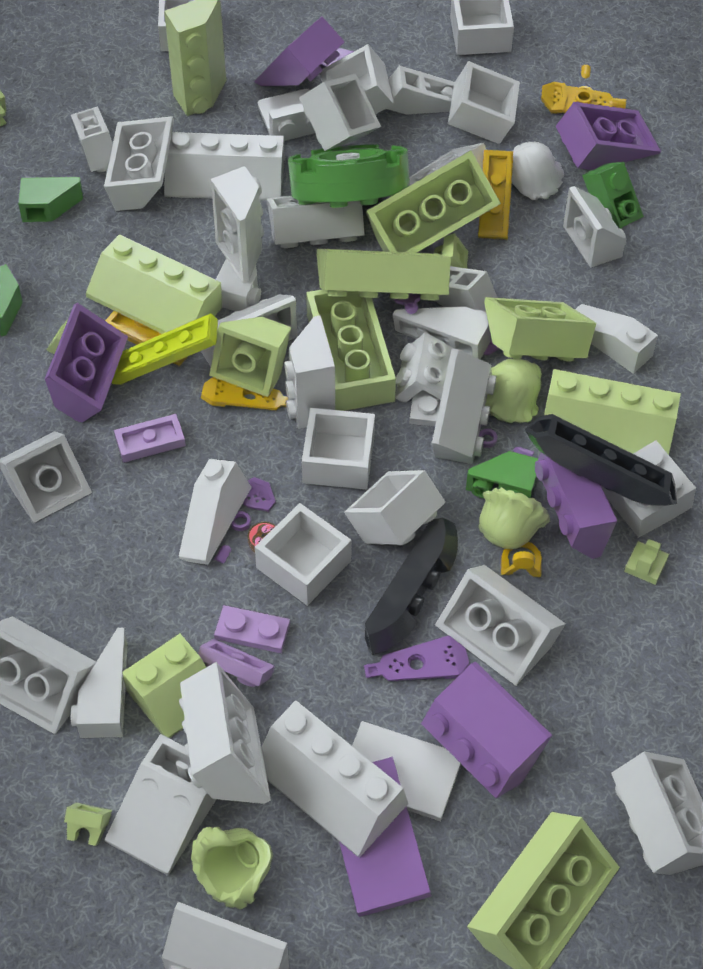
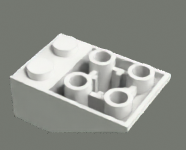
(160, 808)

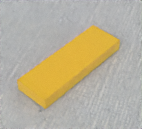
(498, 171)

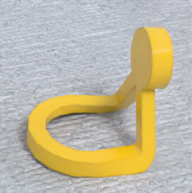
(522, 560)

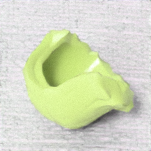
(515, 391)
(511, 518)
(231, 864)

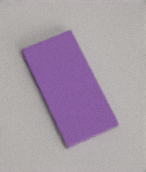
(391, 868)

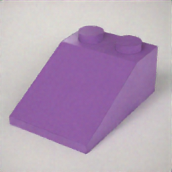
(303, 56)
(605, 135)

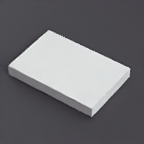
(423, 768)

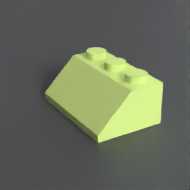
(538, 329)

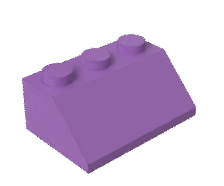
(84, 364)
(580, 506)
(486, 730)

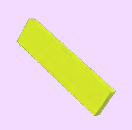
(166, 348)

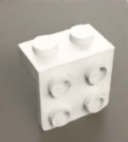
(285, 115)
(422, 367)

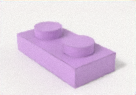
(149, 438)
(252, 629)
(245, 667)

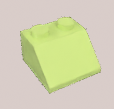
(250, 353)
(157, 679)

